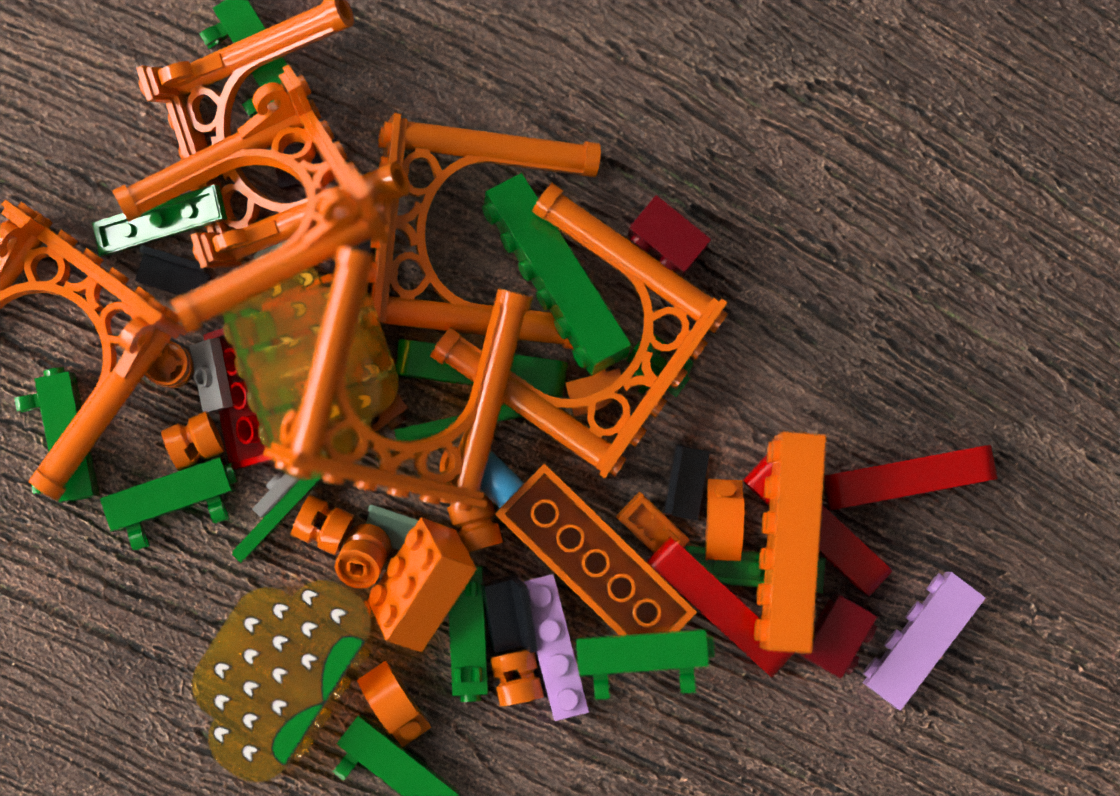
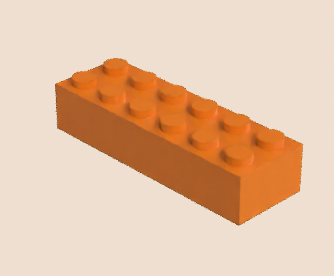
(791, 542)
(592, 558)

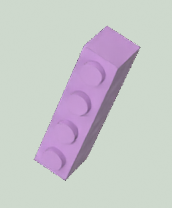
(923, 639)
(555, 649)

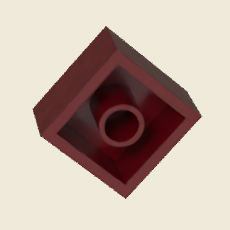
(668, 236)
(839, 635)

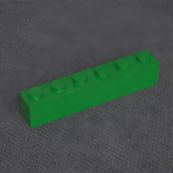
(556, 275)

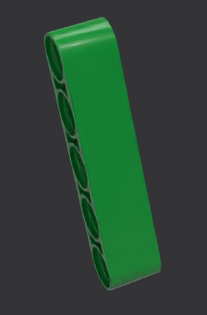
(415, 362)

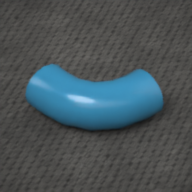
(499, 481)

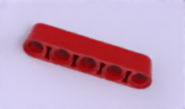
(910, 477)
(836, 541)
(715, 603)

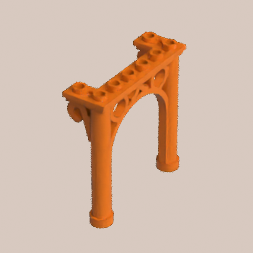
(184, 86)
(475, 148)
(331, 217)
(641, 271)
(141, 338)
(460, 467)

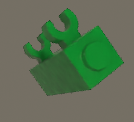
(238, 22)
(59, 403)
(168, 495)
(469, 642)
(644, 653)
(389, 761)

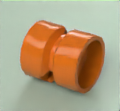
(172, 367)
(193, 441)
(476, 526)
(333, 531)
(363, 556)
(521, 689)

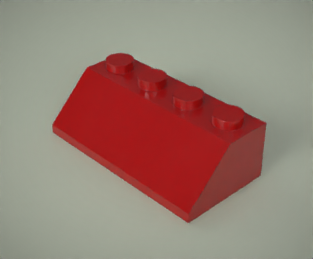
(239, 422)

